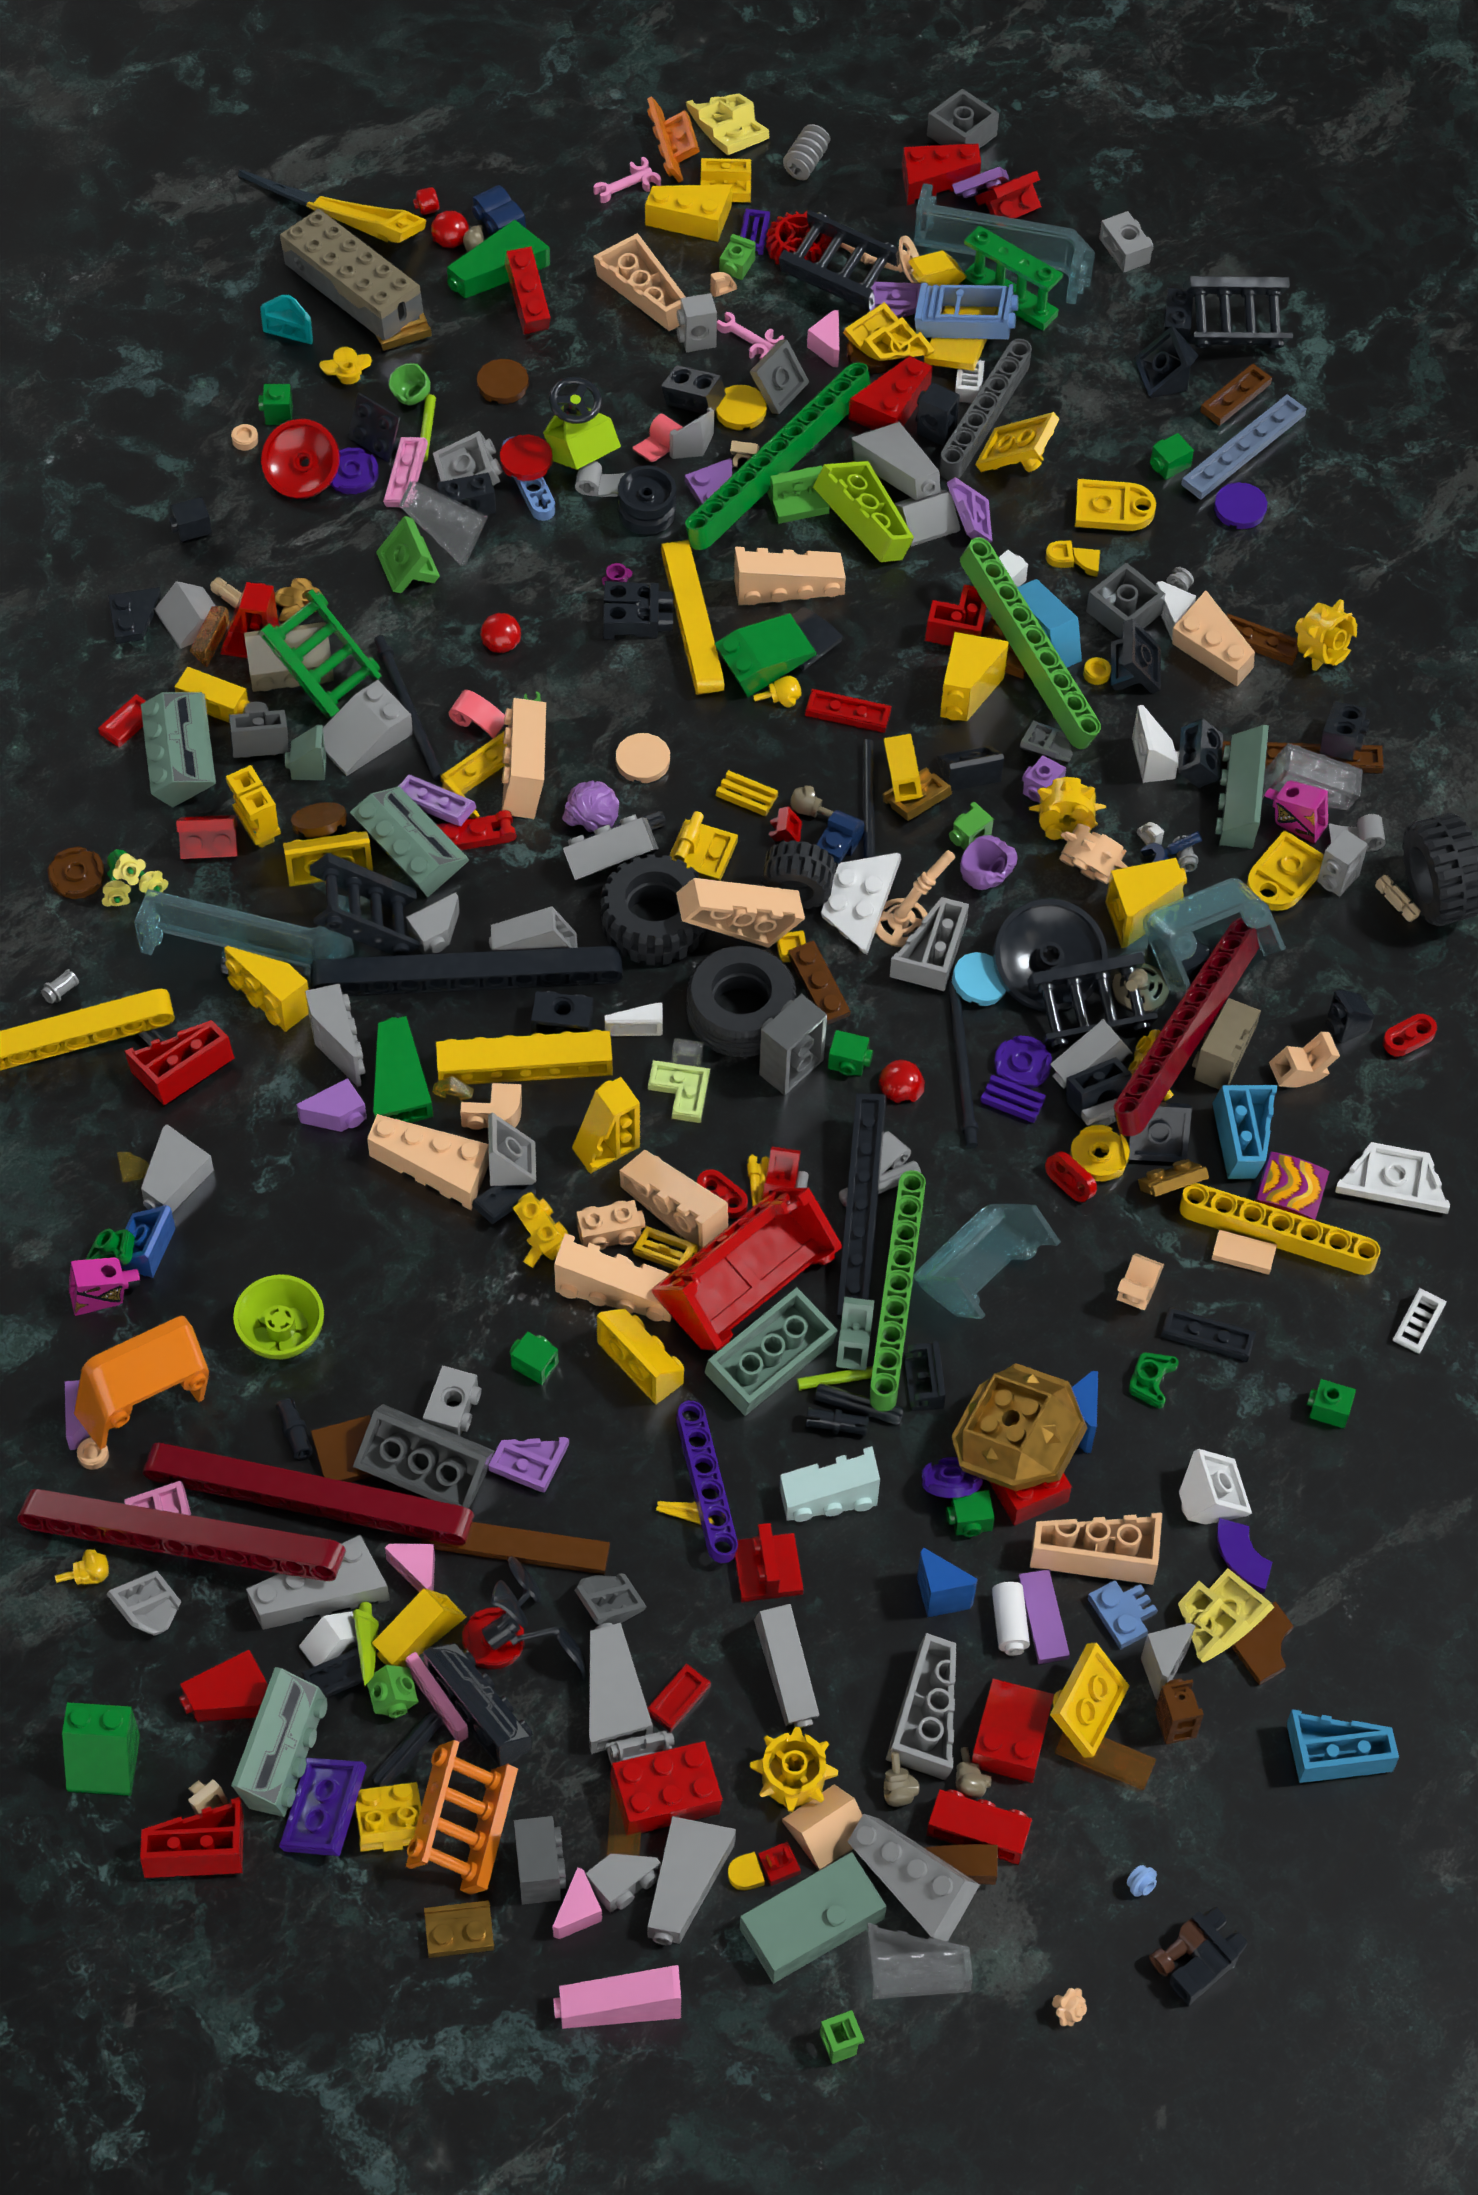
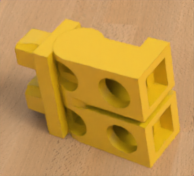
(254, 806)

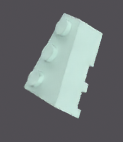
(831, 1489)

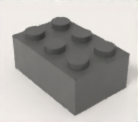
(792, 1043)

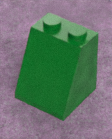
(100, 1748)

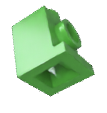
(737, 257)
(971, 826)
(841, 2036)

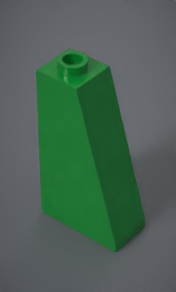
(485, 264)
(398, 1075)

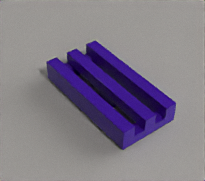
(757, 213)
(1014, 1094)

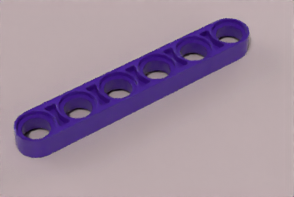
(709, 1480)

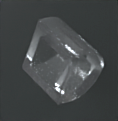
(687, 1052)

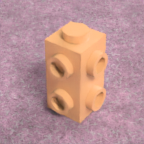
(610, 1224)

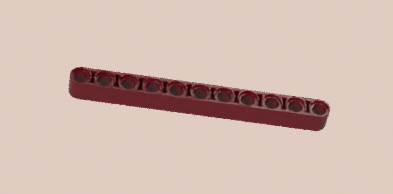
(1185, 1028)
(309, 1494)
(182, 1535)

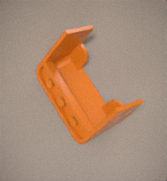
(136, 1372)

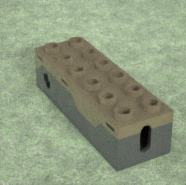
(351, 274)

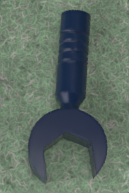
(1173, 848)

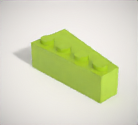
(865, 507)

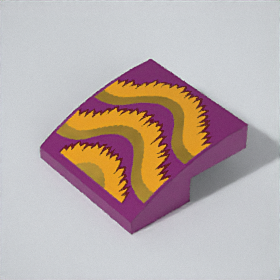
(1292, 1185)

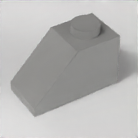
(434, 924)

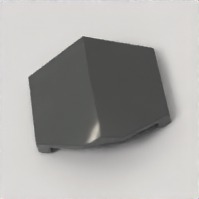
(1046, 741)
(610, 1598)

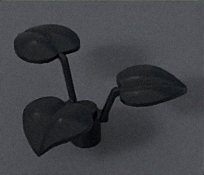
(506, 1627)

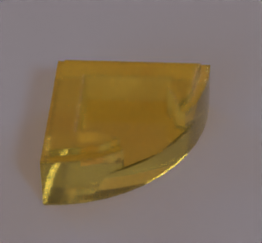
(453, 1087)
(132, 1166)

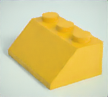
(302, 853)
(639, 1354)

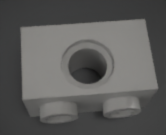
(1126, 241)
(697, 322)
(449, 1387)

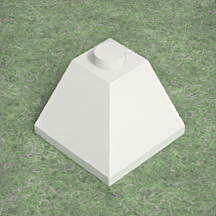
(1153, 748)
(1213, 1489)

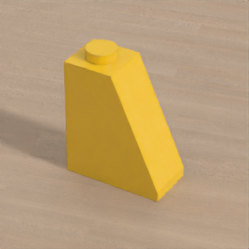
(417, 1627)

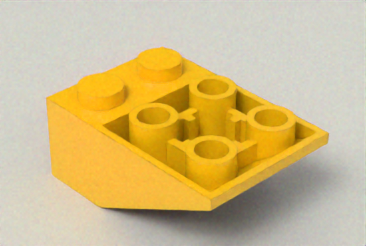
(268, 985)

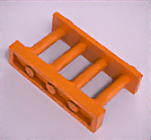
(490, 1815)

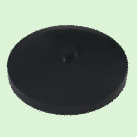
(1043, 938)

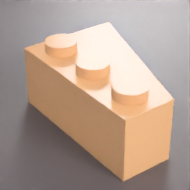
(1213, 640)

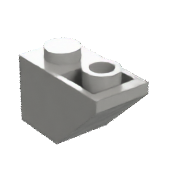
(620, 1877)

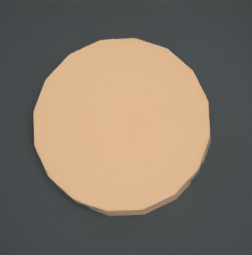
(642, 757)

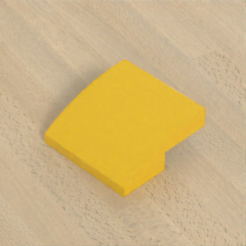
(726, 173)

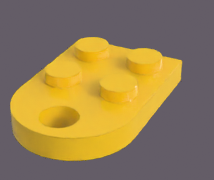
(1113, 505)
(1287, 870)

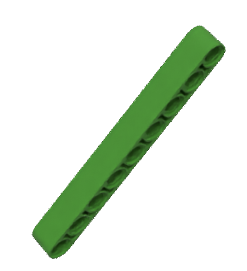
(1030, 643)
(897, 1300)

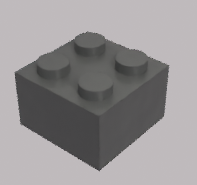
(962, 121)
(1125, 597)
(539, 1860)

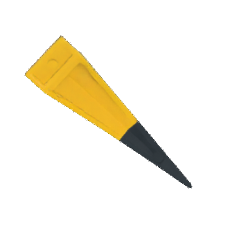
(376, 221)

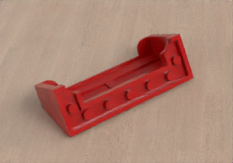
(747, 1265)

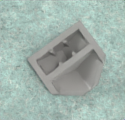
(693, 438)
(146, 1603)

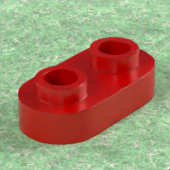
(1407, 1034)
(1071, 1176)
(726, 1190)

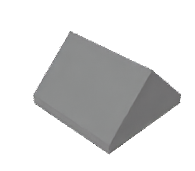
(929, 516)
(184, 612)
(510, 1154)
(1165, 1653)

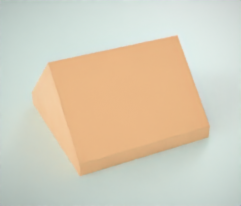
(825, 1826)

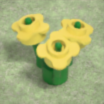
(128, 868)

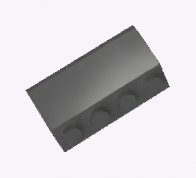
(422, 1457)

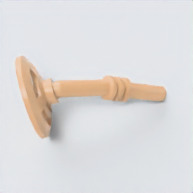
(904, 257)
(903, 915)

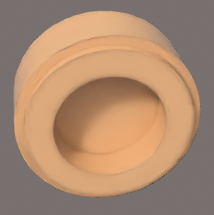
(244, 437)
(90, 1455)

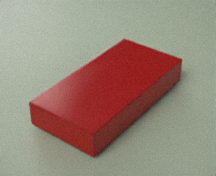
(124, 722)
(678, 1697)

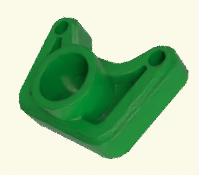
(113, 1244)
(1148, 1376)

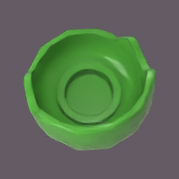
(409, 384)

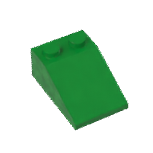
(764, 652)

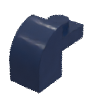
(841, 835)

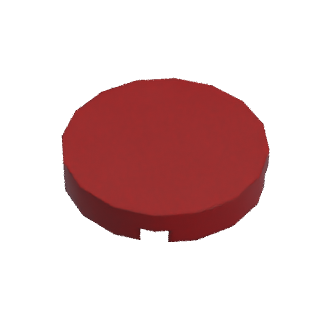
(526, 457)
(476, 1644)

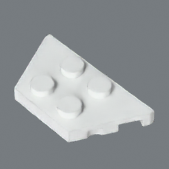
(860, 897)
(1395, 1177)

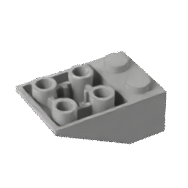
(335, 1029)

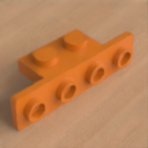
(675, 138)

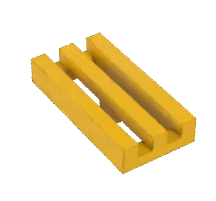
(749, 790)
(669, 1239)

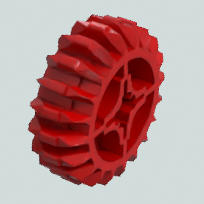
(794, 230)

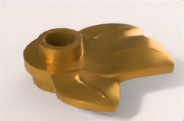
(293, 597)

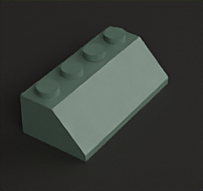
(1243, 788)

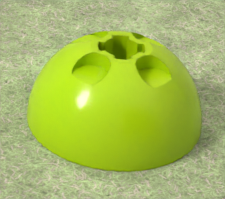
(272, 1305)

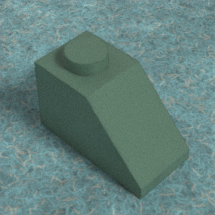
(307, 756)

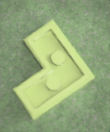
(686, 1082)

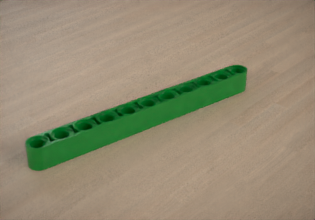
(775, 457)

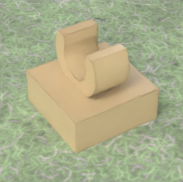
(742, 450)
(206, 1796)

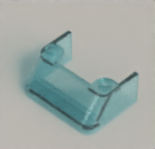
(1172, 926)
(980, 1252)

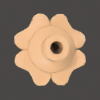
(1070, 2007)

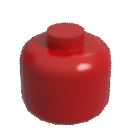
(426, 201)

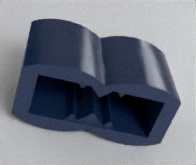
(496, 209)

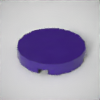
(356, 471)
(1240, 505)
(1023, 1061)
(949, 1480)

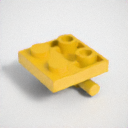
(704, 847)
(387, 1816)

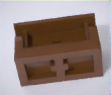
(1178, 1711)

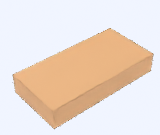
(1244, 1252)

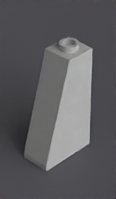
(898, 460)
(787, 1665)
(615, 1692)
(687, 1872)

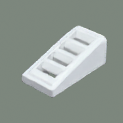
(968, 393)
(636, 1022)
(1430, 1301)

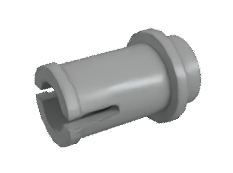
(1187, 858)
(53, 991)

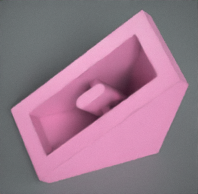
(824, 338)
(414, 1563)
(578, 1909)

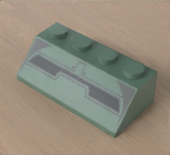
(177, 746)
(409, 838)
(279, 1743)

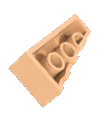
(641, 279)
(786, 575)
(524, 757)
(741, 910)
(431, 1156)
(675, 1199)
(607, 1280)
(1100, 1548)

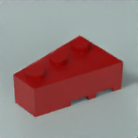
(891, 396)
(195, 1845)

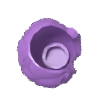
(591, 805)
(987, 862)

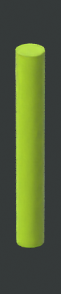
(427, 421)
(835, 1378)

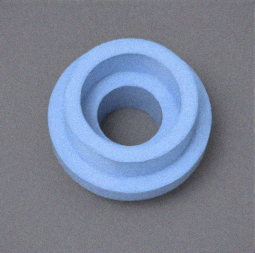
(1142, 1880)

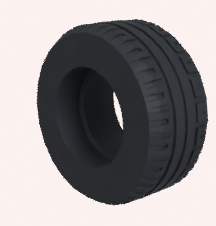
(729, 970)

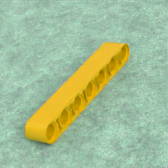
(692, 617)
(85, 1028)
(1288, 1240)

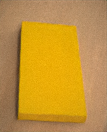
(959, 352)

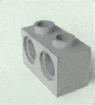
(1342, 862)

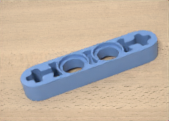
(532, 498)

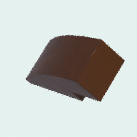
(972, 1860)

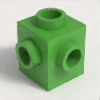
(392, 1691)

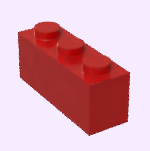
(527, 290)
(979, 1822)

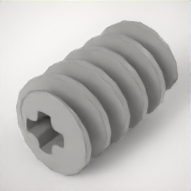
(806, 151)

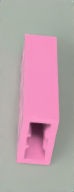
(621, 1999)

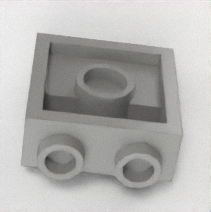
(468, 458)

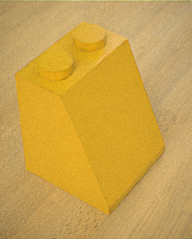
(972, 674)
(1139, 890)

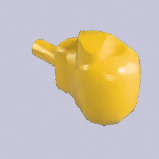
(784, 690)
(90, 1570)

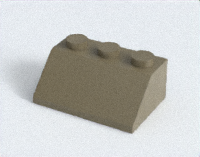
(269, 672)

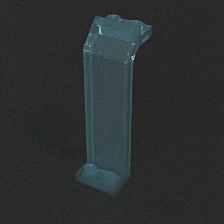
(1055, 245)
(237, 929)

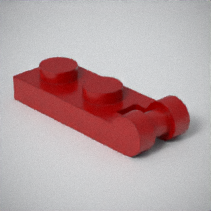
(479, 831)

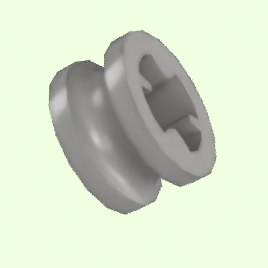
(1180, 578)

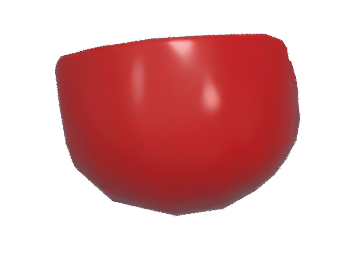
(449, 229)
(500, 632)
(901, 1081)

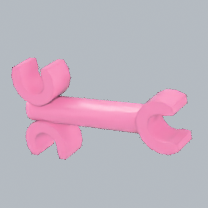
(639, 174)
(759, 345)

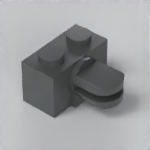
(258, 731)

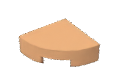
(721, 284)

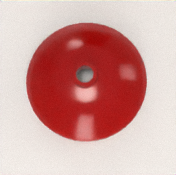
(289, 447)

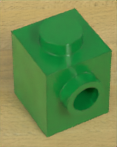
(276, 403)
(1171, 456)
(849, 1053)
(534, 1357)
(1331, 1403)
(971, 1514)

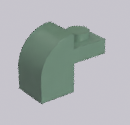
(855, 1333)

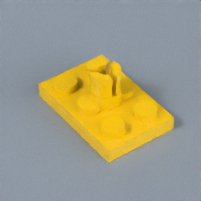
(1018, 443)
(1089, 1700)

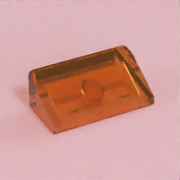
(210, 634)

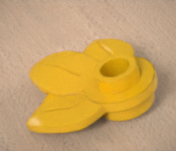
(346, 365)

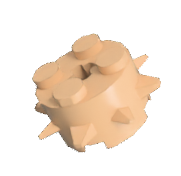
(1092, 853)

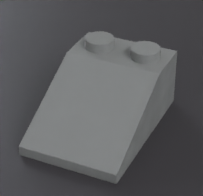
(366, 728)

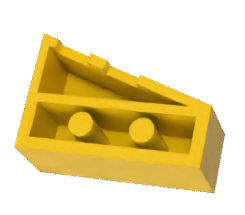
(689, 209)
(609, 1126)

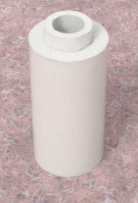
(1010, 1618)

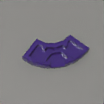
(1240, 1555)

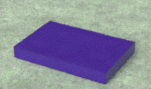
(323, 1807)

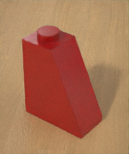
(225, 1691)

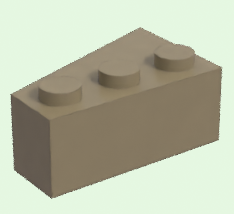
(1225, 1044)

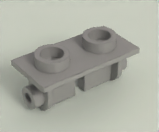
(639, 1746)

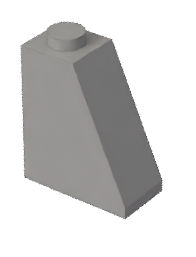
(533, 931)
(1090, 1050)
(174, 1170)

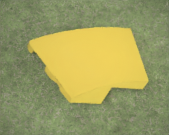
(729, 122)
(1222, 1613)

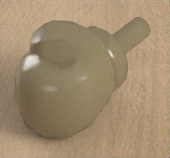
(473, 237)
(806, 803)
(969, 1778)
(899, 1785)

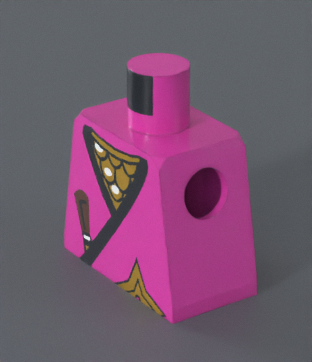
(1300, 809)
(99, 1284)

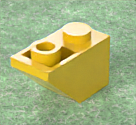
(937, 269)

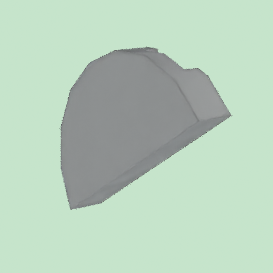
(1100, 1115)

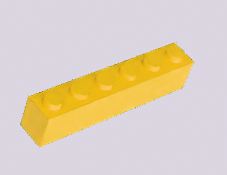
(526, 1057)

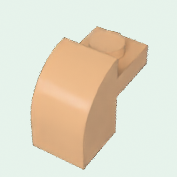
(1305, 1065)
(505, 1103)
(1139, 1281)

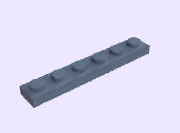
(1243, 446)

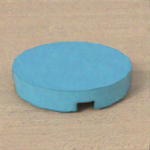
(977, 980)

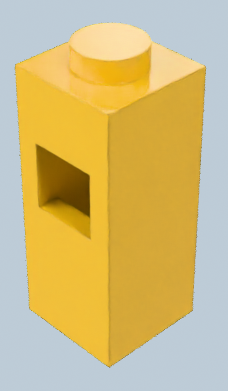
(220, 696)
(903, 767)

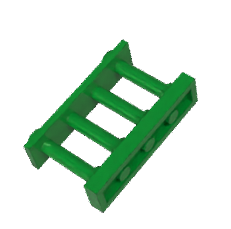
(1027, 267)
(293, 657)

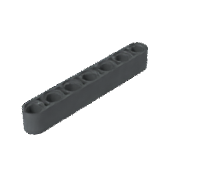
(985, 409)

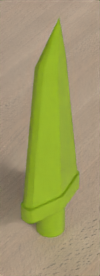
(366, 1633)

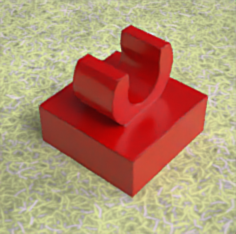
(787, 826)
(779, 1863)

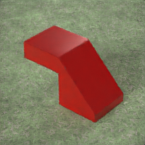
(781, 1169)

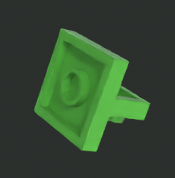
(794, 495)
(406, 557)

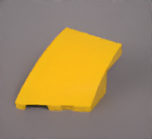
(886, 336)

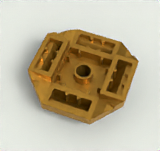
(1032, 1449)

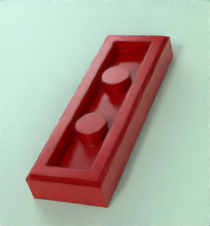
(848, 710)

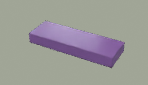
(438, 801)
(1044, 1617)

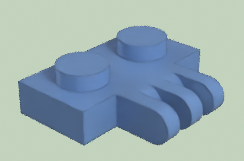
(1122, 1612)

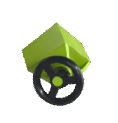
(575, 431)

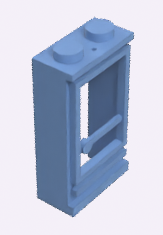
(937, 325)

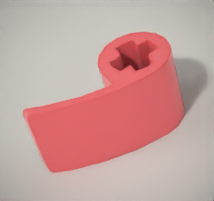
(659, 440)
(475, 708)

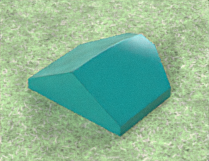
(287, 319)

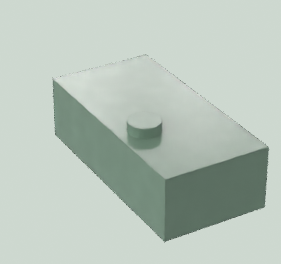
(770, 1351)
(812, 1917)

